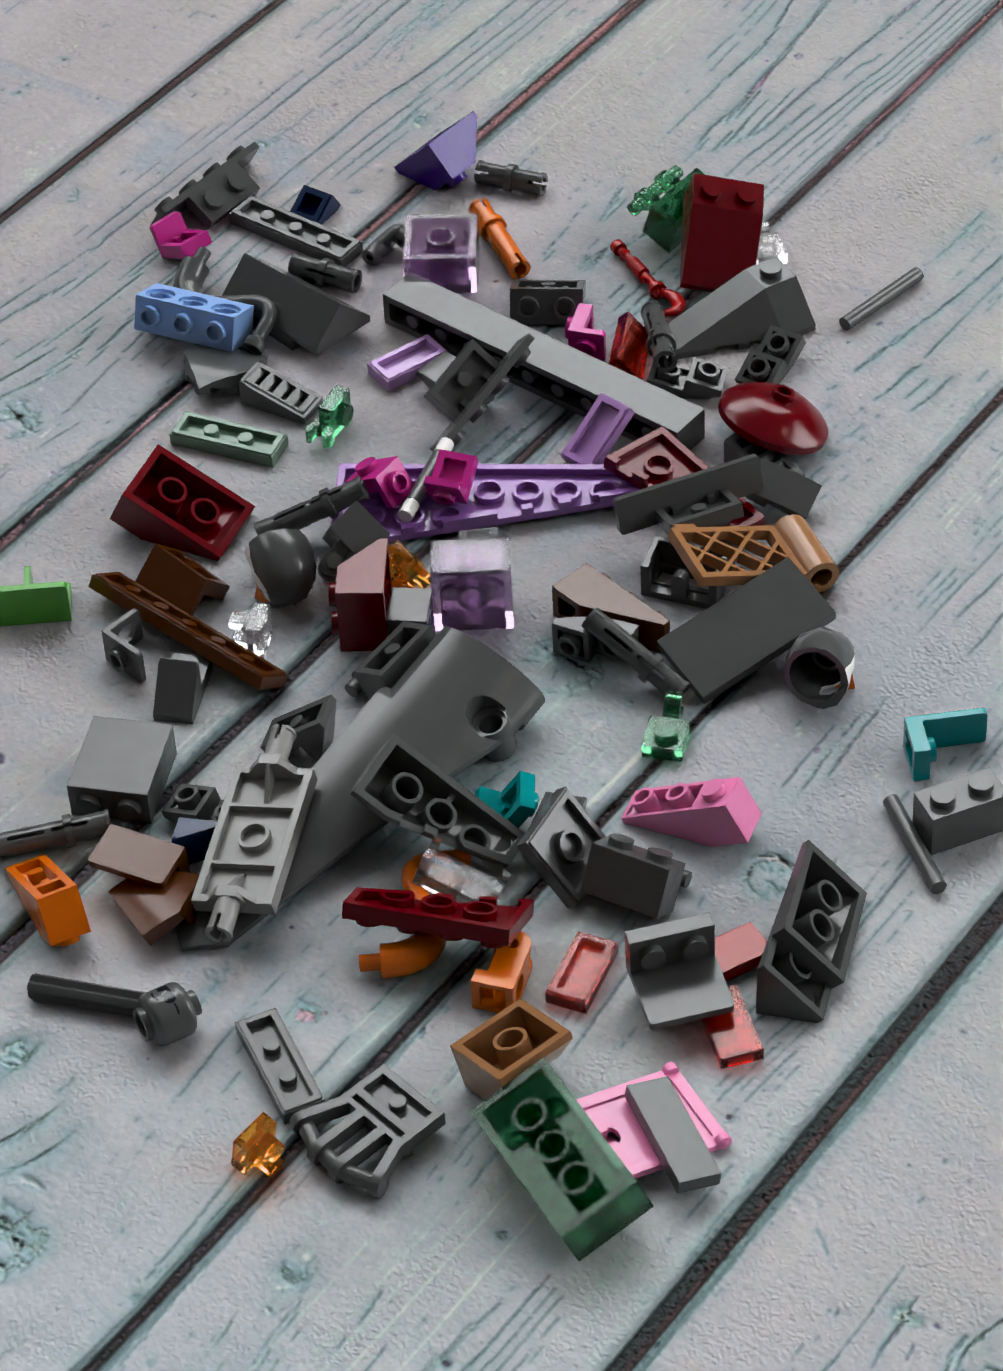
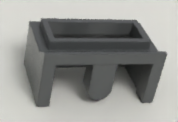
(664, 559)

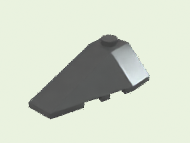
(743, 311)
(424, 799)

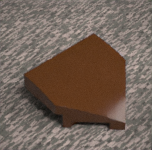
(155, 909)

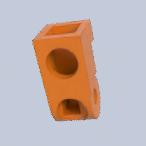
(505, 977)

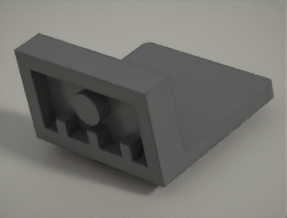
(677, 971)

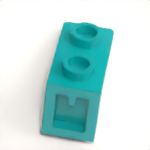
(939, 730)

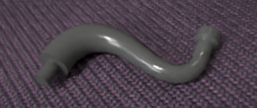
(192, 276)

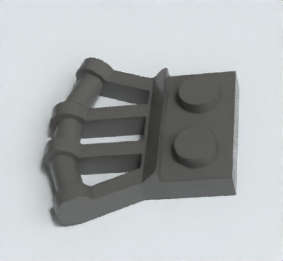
(383, 1105)

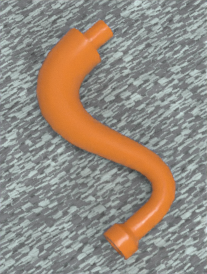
(418, 950)

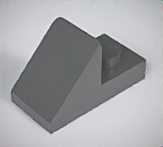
(180, 687)
(313, 726)

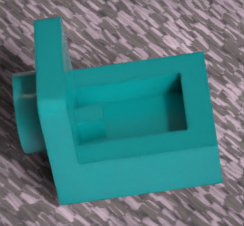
(515, 801)

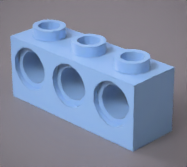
(193, 317)

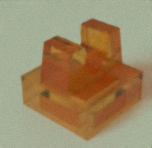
(407, 567)
(258, 1147)

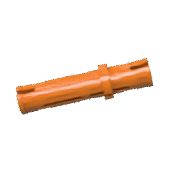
(493, 230)

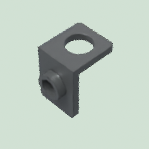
(121, 652)

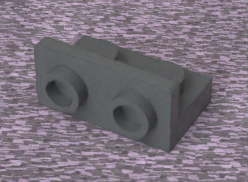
(545, 300)

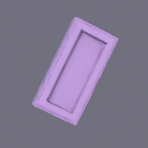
(403, 363)
(597, 431)

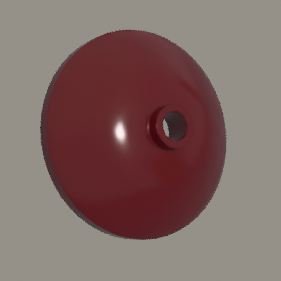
(773, 417)

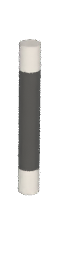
(419, 491)

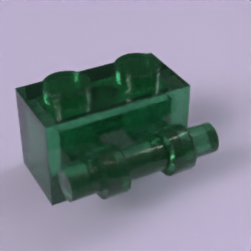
(665, 213)

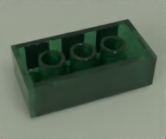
(562, 1159)

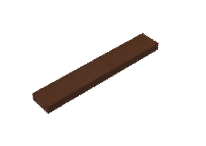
(189, 631)

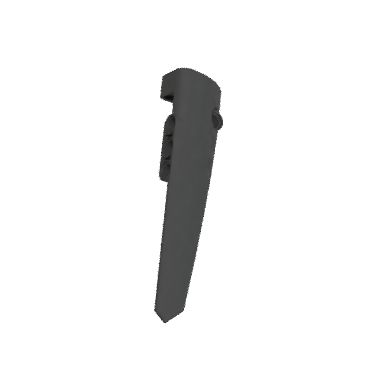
(448, 706)

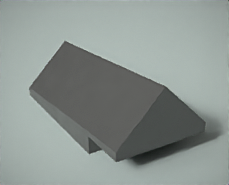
(304, 312)
(809, 939)

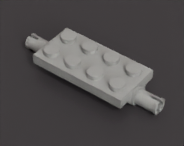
(254, 837)

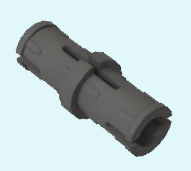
(510, 177)
(315, 270)

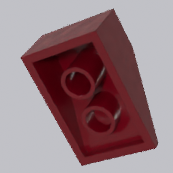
(719, 230)
(181, 507)

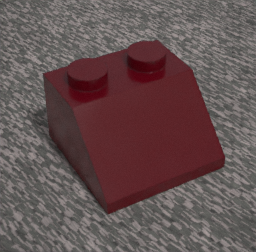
(362, 598)

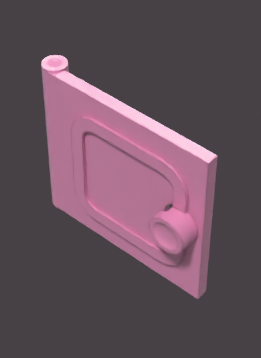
(613, 1114)

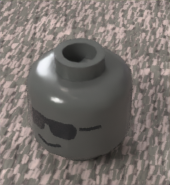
(167, 1014)

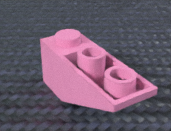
(702, 812)

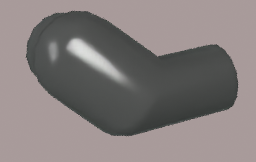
(384, 243)

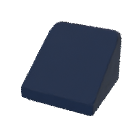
(315, 205)
(194, 836)

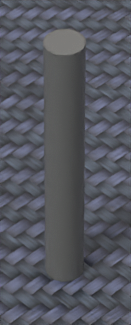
(881, 298)
(914, 844)

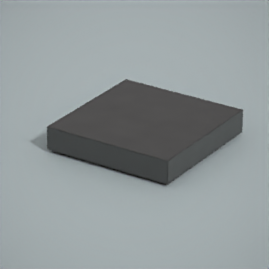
(561, 844)

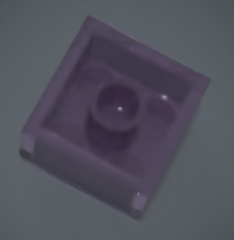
(443, 249)
(472, 584)

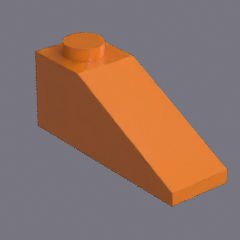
(50, 900)

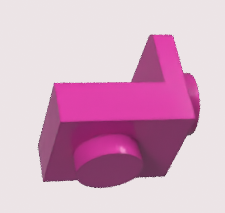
(175, 239)
(583, 336)
(386, 477)
(451, 477)

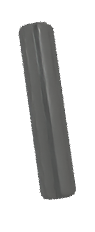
(83, 994)

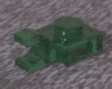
(334, 415)
(667, 735)

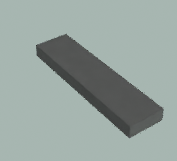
(295, 231)

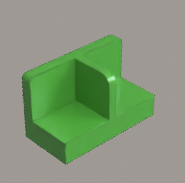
(35, 602)

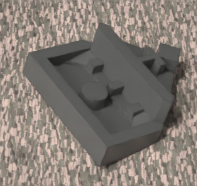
(217, 368)

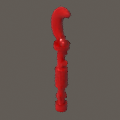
(656, 288)

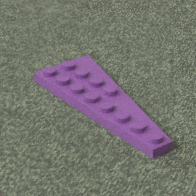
(500, 497)

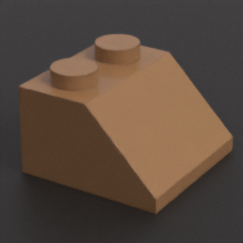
(507, 1047)

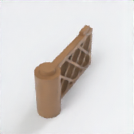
(787, 537)

